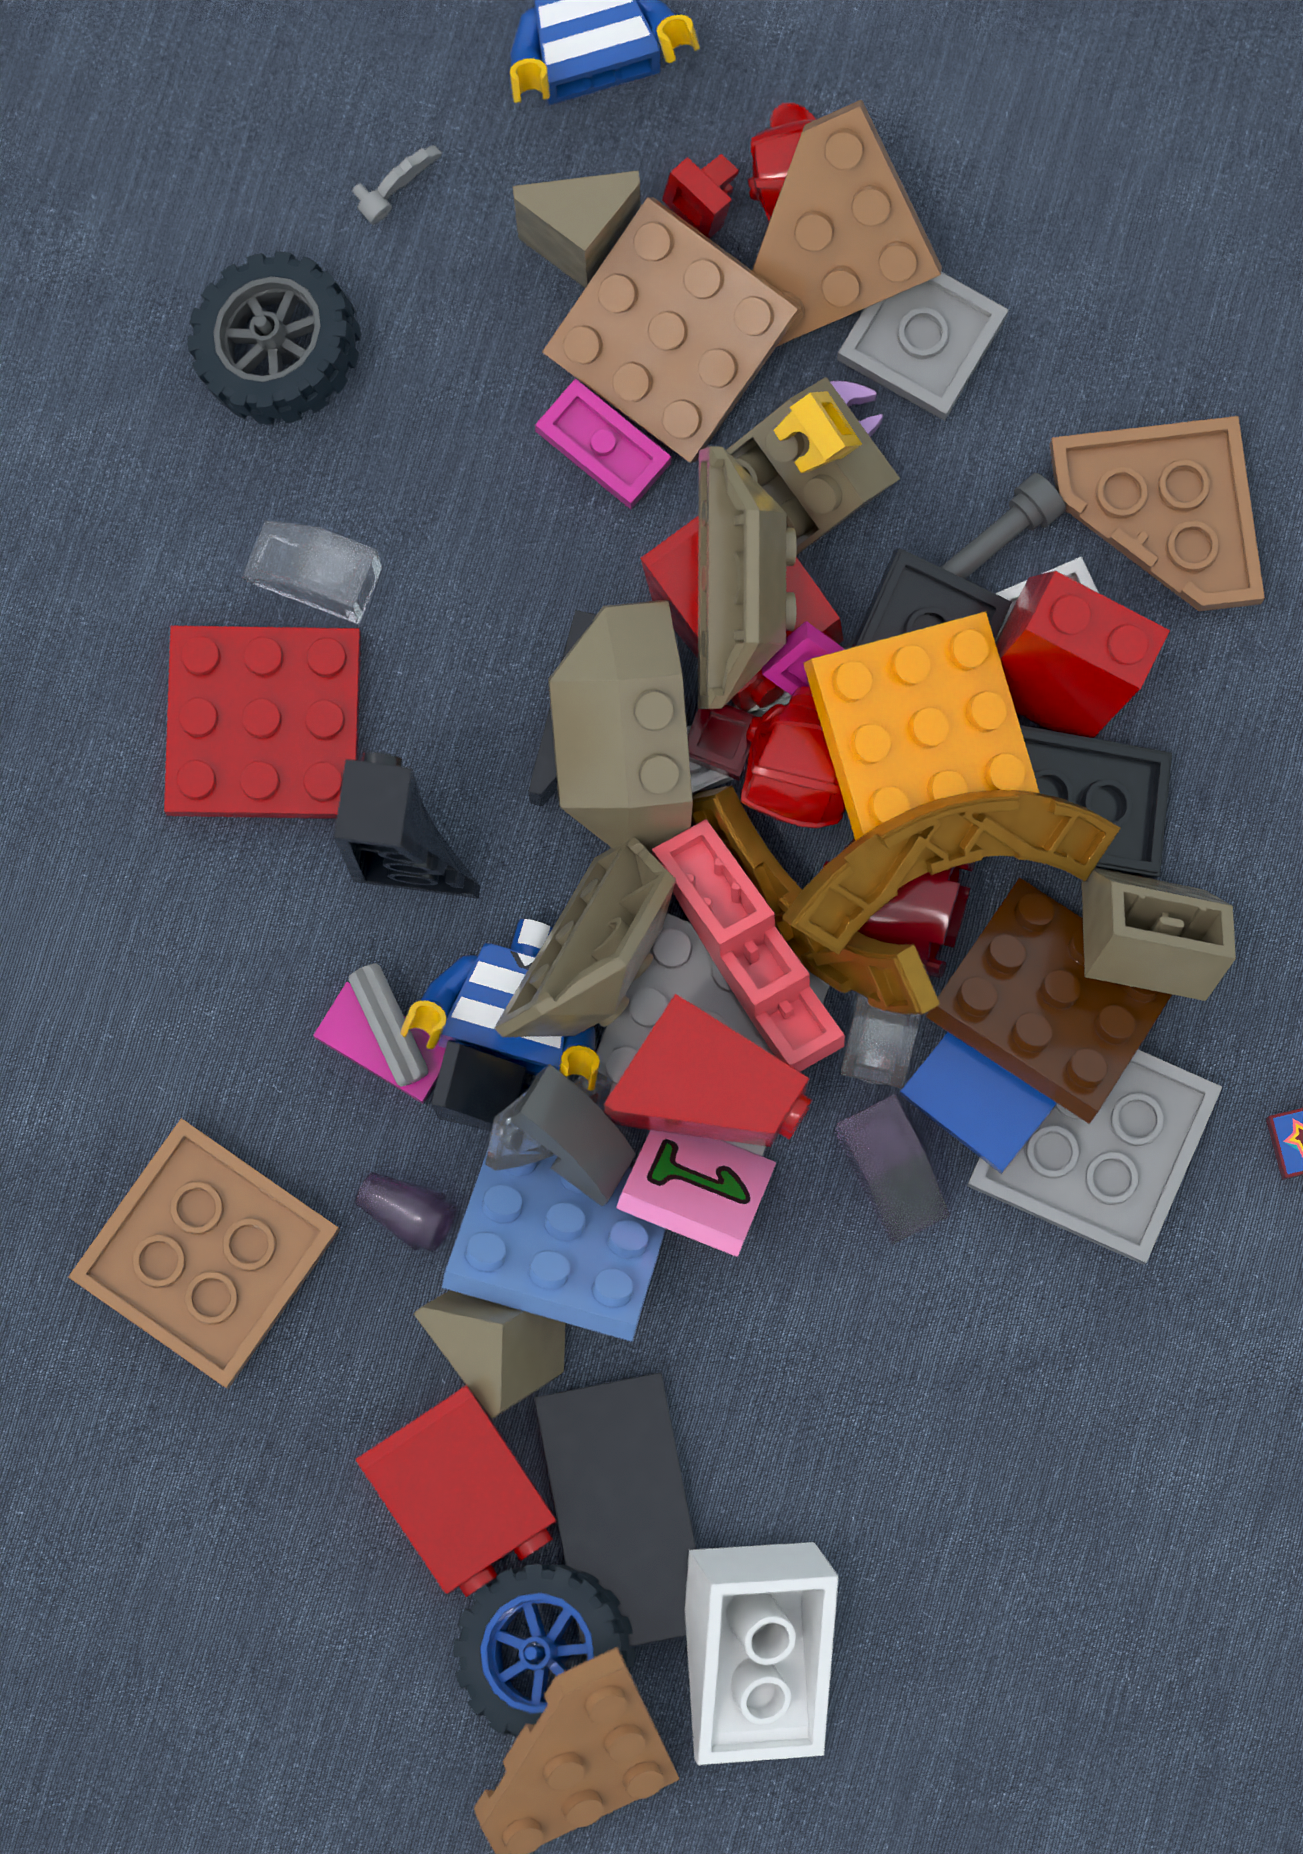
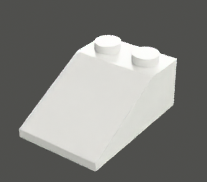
(759, 1651)

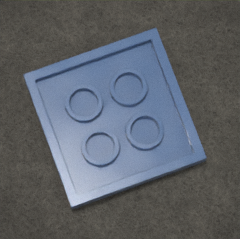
(554, 1250)

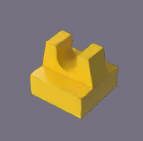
(825, 427)

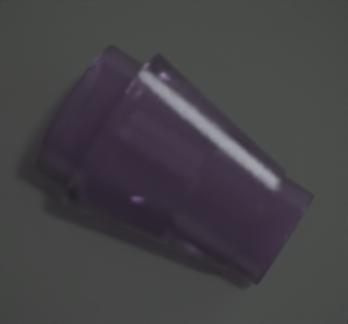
(407, 1210)

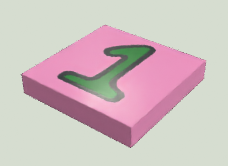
(697, 1188)

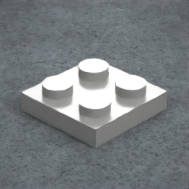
(924, 341)

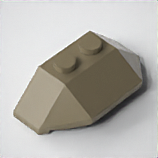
(739, 578)
(623, 727)
(594, 947)

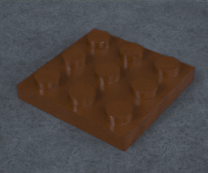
(1036, 1013)

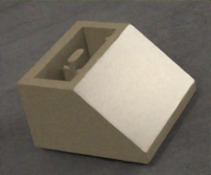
(819, 498)
(1155, 934)

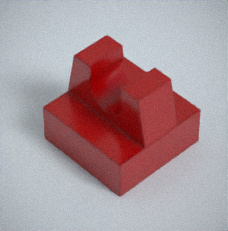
(701, 194)

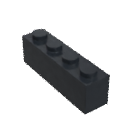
(389, 833)

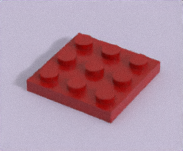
(260, 720)

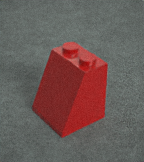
(673, 576)
(1074, 654)
(707, 1083)
(458, 1493)

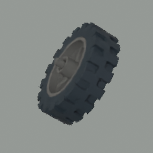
(246, 292)

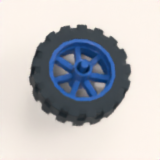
(486, 1631)

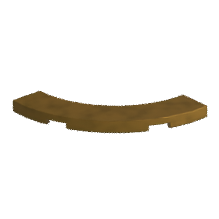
(939, 838)
(881, 971)

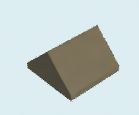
(577, 219)
(495, 1347)

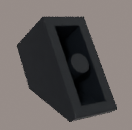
(476, 1086)

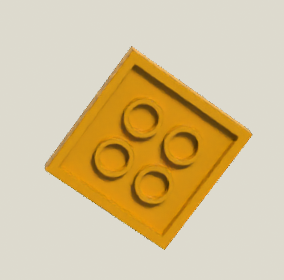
(919, 720)

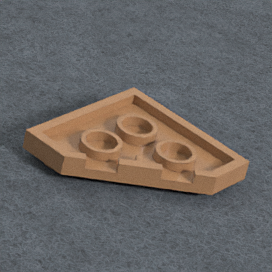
(842, 225)
(1170, 504)
(578, 1761)

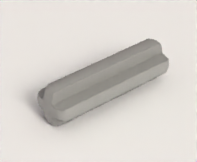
(386, 1023)

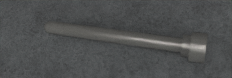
(1034, 505)

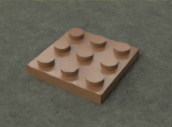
(672, 329)
(204, 1253)

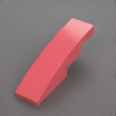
(748, 948)

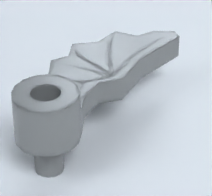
(375, 204)

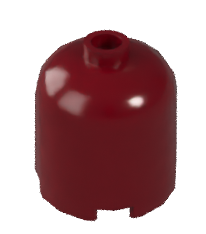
(924, 915)

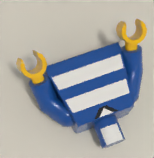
(593, 45)
(474, 993)

